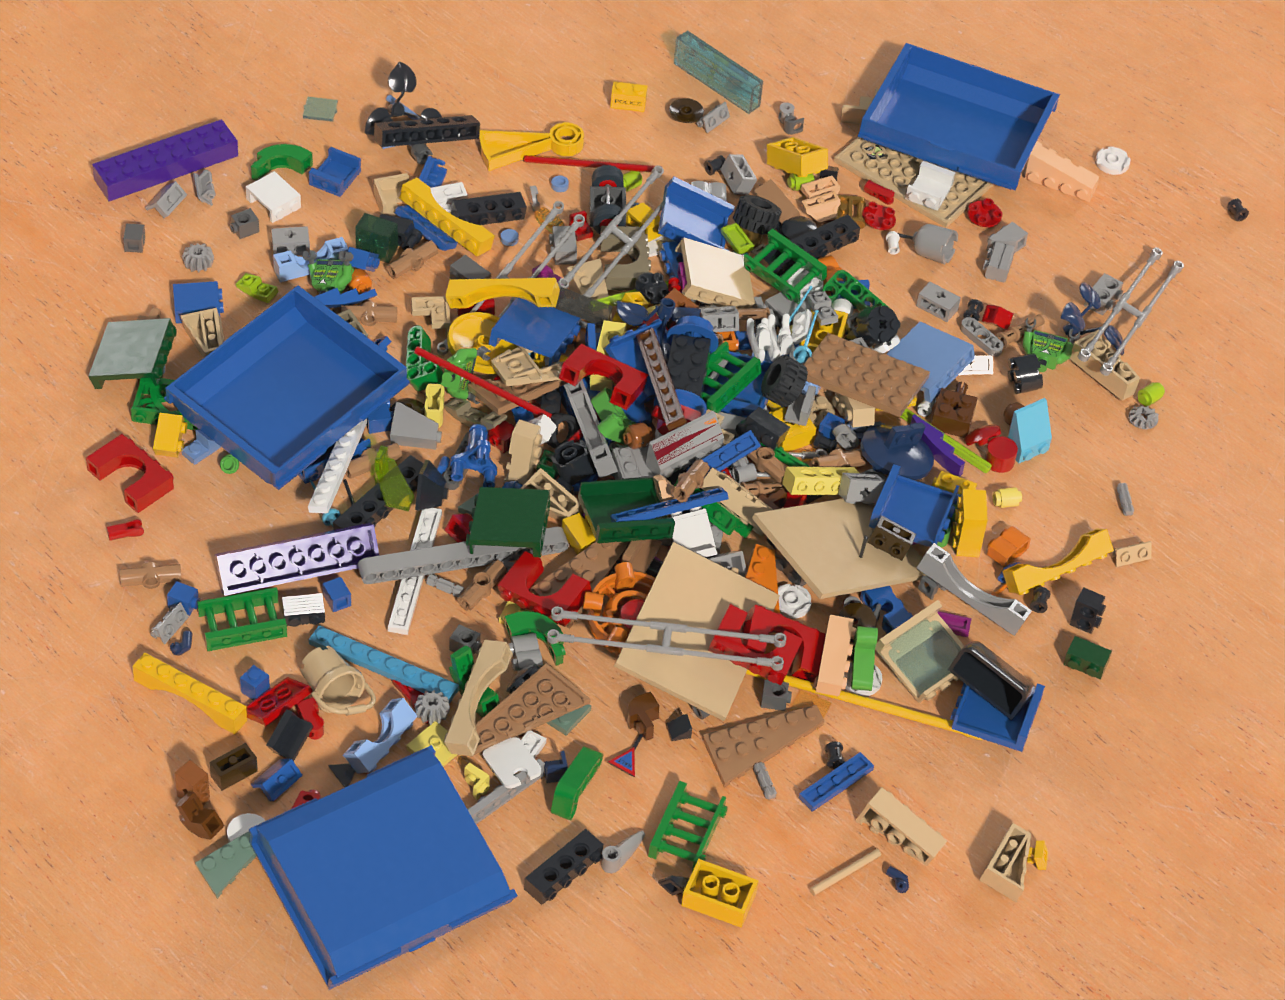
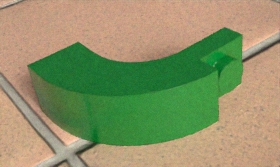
(281, 156)
(532, 622)
(460, 671)

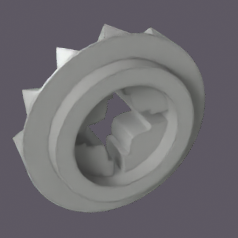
(1139, 421)

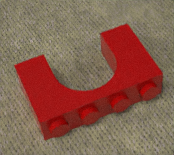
(588, 361)
(124, 453)
(519, 579)
(733, 646)
(809, 655)

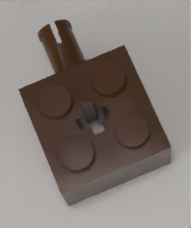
(954, 411)

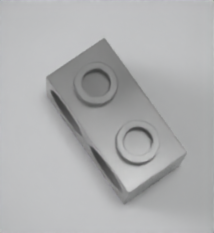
(1109, 291)
(722, 318)

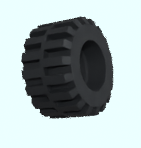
(757, 214)
(784, 381)

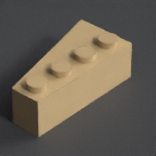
(1122, 379)

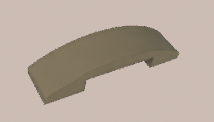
(462, 411)

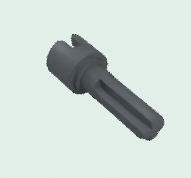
(420, 152)

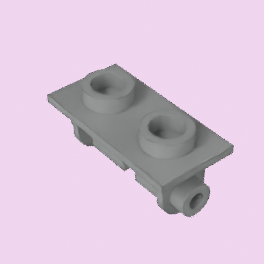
(714, 117)
(204, 187)
(171, 623)

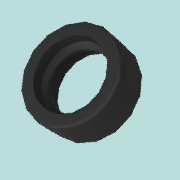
(572, 424)

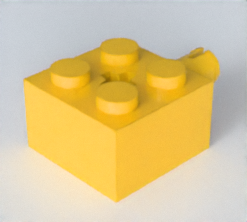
(798, 435)

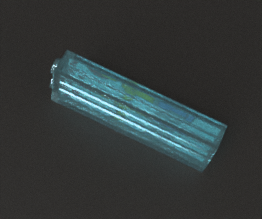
(718, 72)

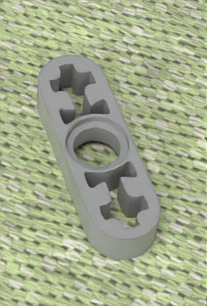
(973, 328)

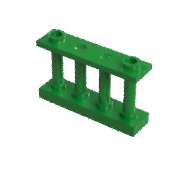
(789, 251)
(736, 381)
(724, 518)
(246, 634)
(673, 813)

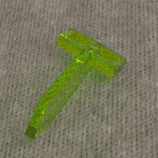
(391, 482)

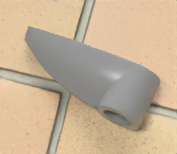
(616, 856)

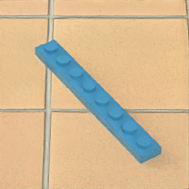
(383, 663)

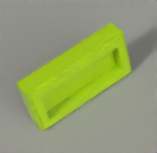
(737, 238)

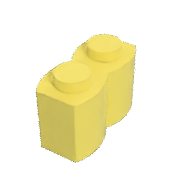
(434, 403)

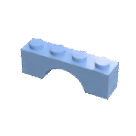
(289, 266)
(395, 719)

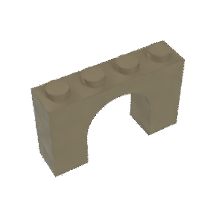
(625, 275)

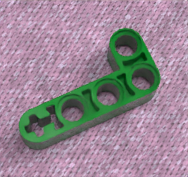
(844, 290)
(420, 370)
(574, 782)

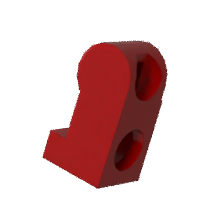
(308, 711)

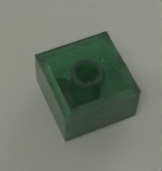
(377, 236)

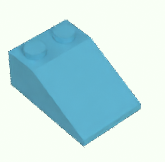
(1031, 430)

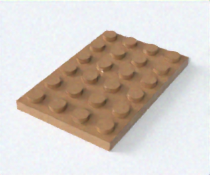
(865, 374)

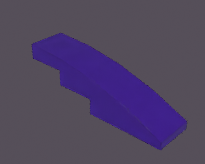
(940, 449)

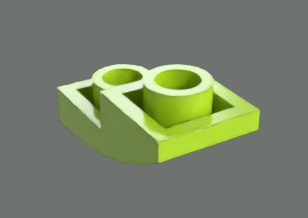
(255, 288)

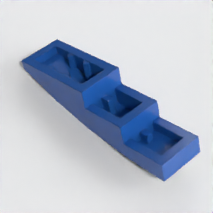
(334, 299)

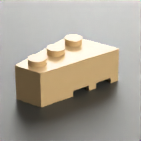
(204, 330)
(853, 411)
(524, 452)
(562, 502)
(1008, 864)

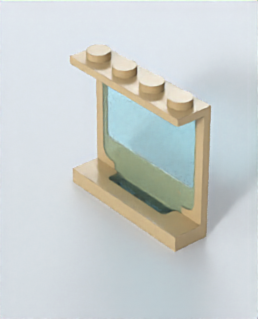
(922, 653)

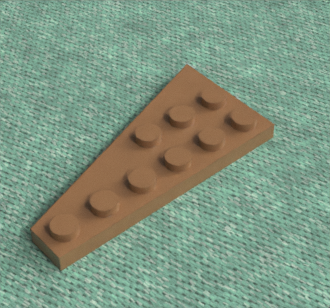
(525, 391)
(591, 564)
(532, 704)
(744, 745)

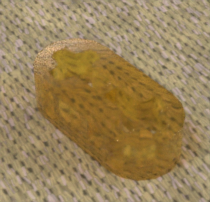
(540, 216)

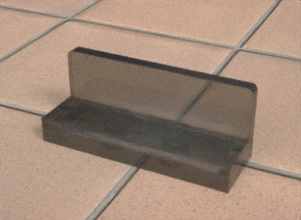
(583, 306)

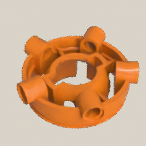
(624, 583)

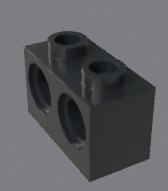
(1088, 610)

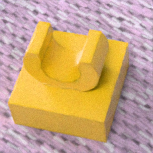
(1038, 855)

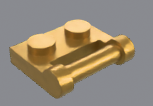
(846, 208)

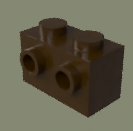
(891, 538)
(233, 766)

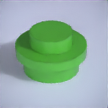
(229, 464)

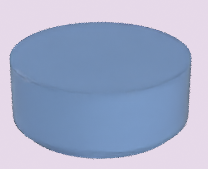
(559, 183)
(509, 237)

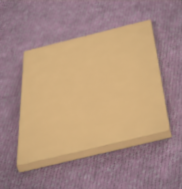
(900, 170)
(825, 547)
(693, 594)

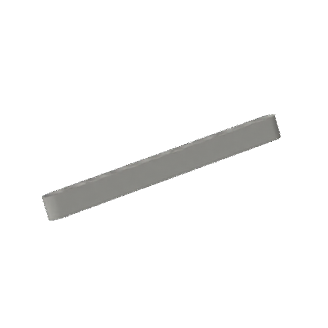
(449, 558)

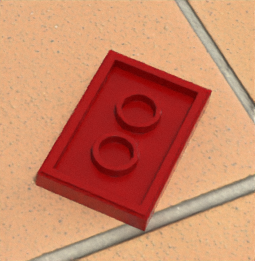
(277, 700)

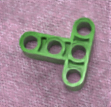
(613, 417)
(863, 658)

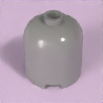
(935, 243)

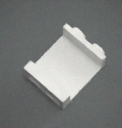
(930, 186)
(274, 195)
(694, 532)

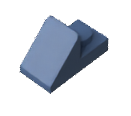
(200, 448)

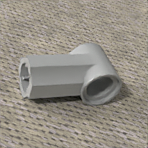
(743, 470)

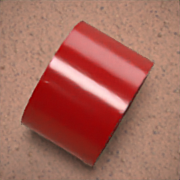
(1001, 454)

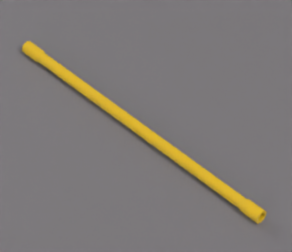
(875, 705)

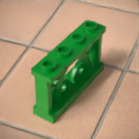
(151, 412)

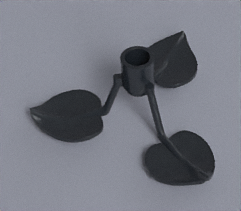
(400, 80)

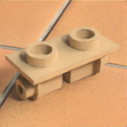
(1132, 553)

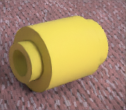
(1007, 497)

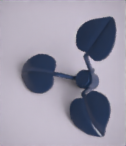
(635, 314)
(1075, 318)

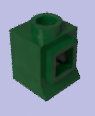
(543, 464)

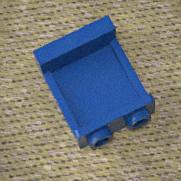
(336, 172)
(196, 297)

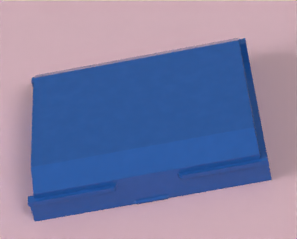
(958, 116)
(287, 387)
(380, 867)

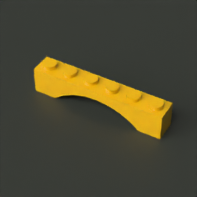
(469, 235)
(467, 292)
(1090, 546)
(219, 707)

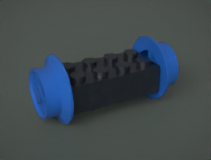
(691, 346)

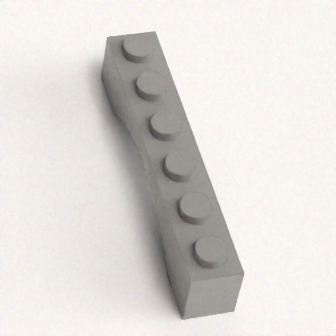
(588, 423)
(941, 568)

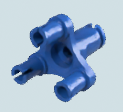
(475, 457)

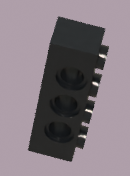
(490, 208)
(552, 869)

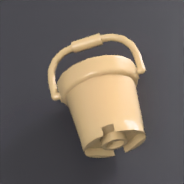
(335, 682)

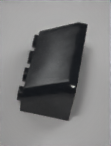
(992, 678)

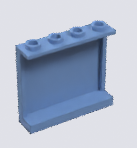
(935, 352)

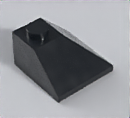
(430, 488)

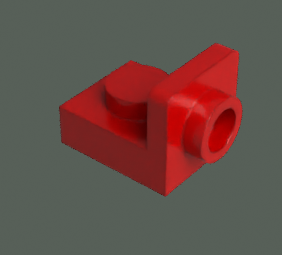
(582, 232)

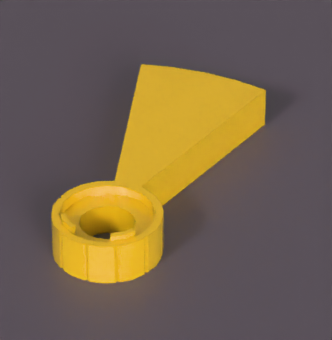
(507, 147)

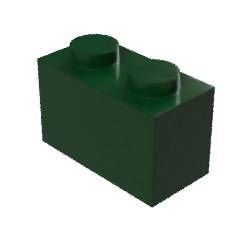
(1087, 657)

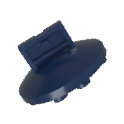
(899, 446)

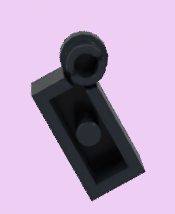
(406, 231)
(765, 428)

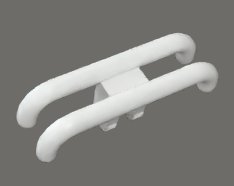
(762, 340)
(784, 342)

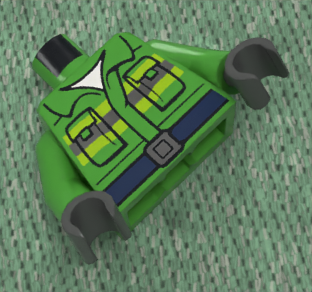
(330, 273)
(1048, 348)
(465, 359)

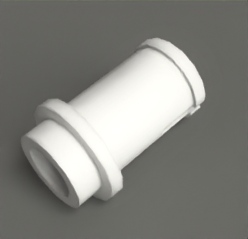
(893, 245)
(924, 408)

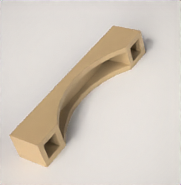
(491, 662)

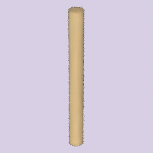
(845, 872)

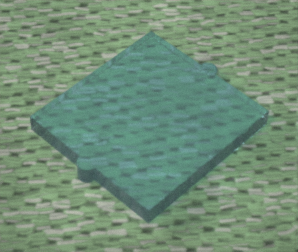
(320, 109)

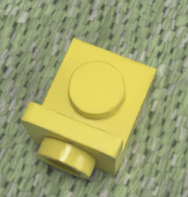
(478, 779)

